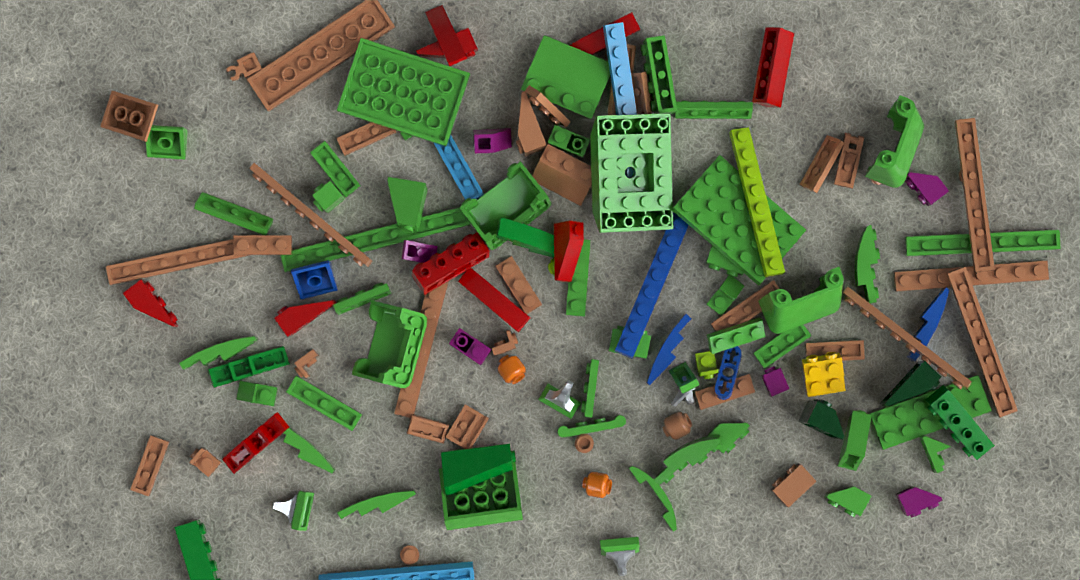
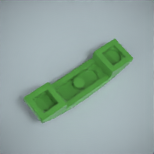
(669, 515)

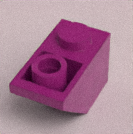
(491, 140)
(927, 186)
(470, 346)
(915, 499)

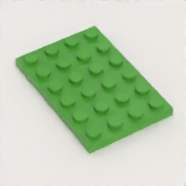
(403, 92)
(721, 216)

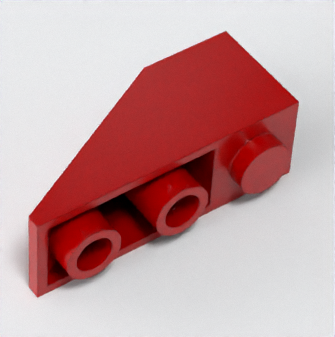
(144, 300)

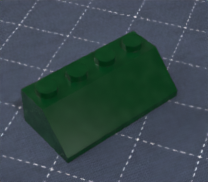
(822, 418)

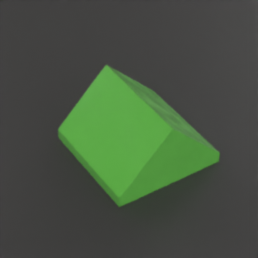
(167, 142)

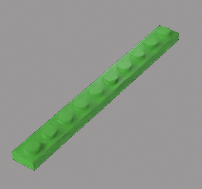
(375, 239)

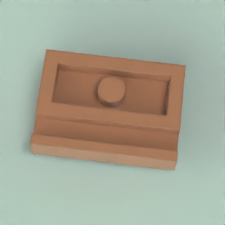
(467, 427)

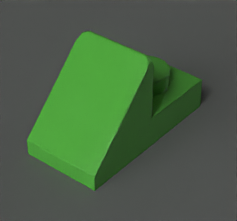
(725, 295)
(257, 393)
(931, 448)

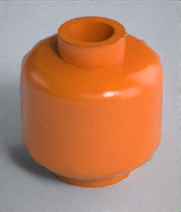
(511, 369)
(597, 484)

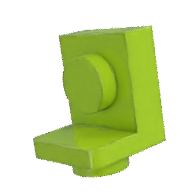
(706, 364)

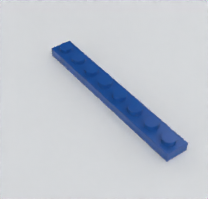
(651, 288)

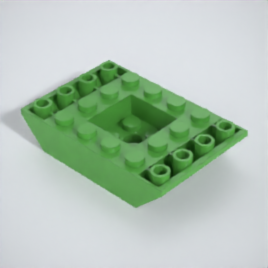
(646, 197)

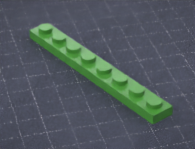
(1000, 243)

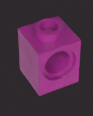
(774, 381)

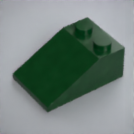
(915, 382)

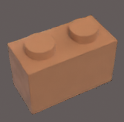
(793, 484)

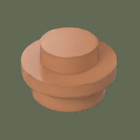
(584, 443)
(409, 555)

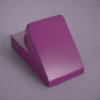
(417, 251)

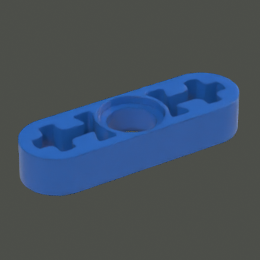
(729, 386)

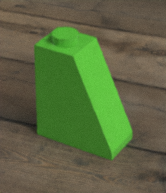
(408, 202)
(855, 440)

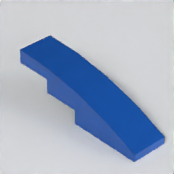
(931, 317)
(664, 356)

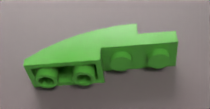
(865, 257)
(693, 452)

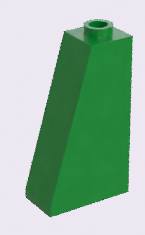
(475, 465)

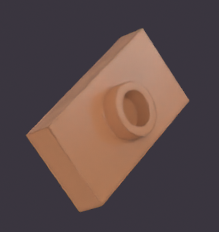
(427, 428)

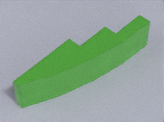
(225, 350)
(307, 450)
(383, 501)

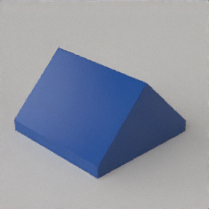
(314, 279)

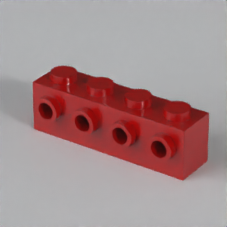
(773, 67)
(450, 263)

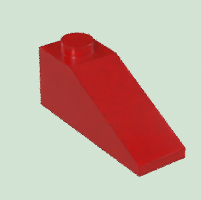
(466, 41)
(567, 248)
(297, 317)

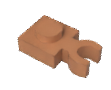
(247, 65)

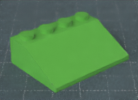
(568, 76)
(484, 503)

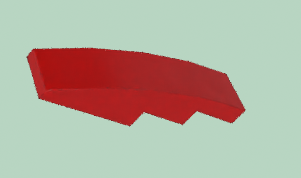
(446, 35)
(595, 41)
(494, 299)
(255, 443)

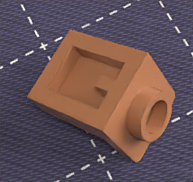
(502, 346)
(308, 359)
(204, 461)

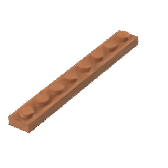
(974, 195)
(317, 222)
(171, 262)
(1002, 274)
(431, 309)
(982, 341)
(913, 344)

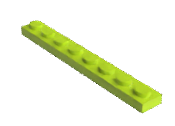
(757, 202)

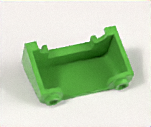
(892, 167)
(514, 199)
(784, 314)
(393, 346)

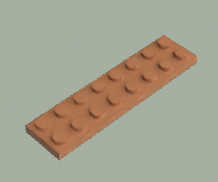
(320, 53)

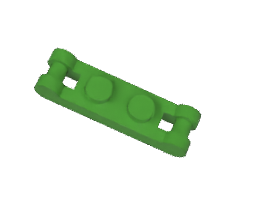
(600, 424)

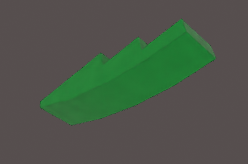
(526, 236)
(248, 367)

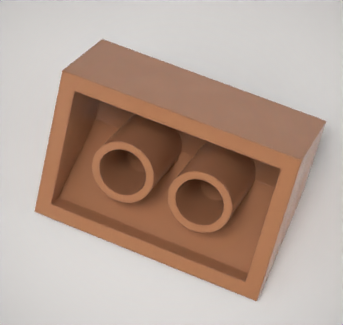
(563, 175)

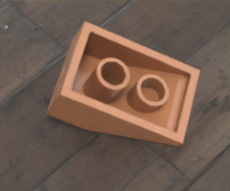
(129, 116)
(529, 133)

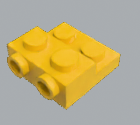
(823, 374)

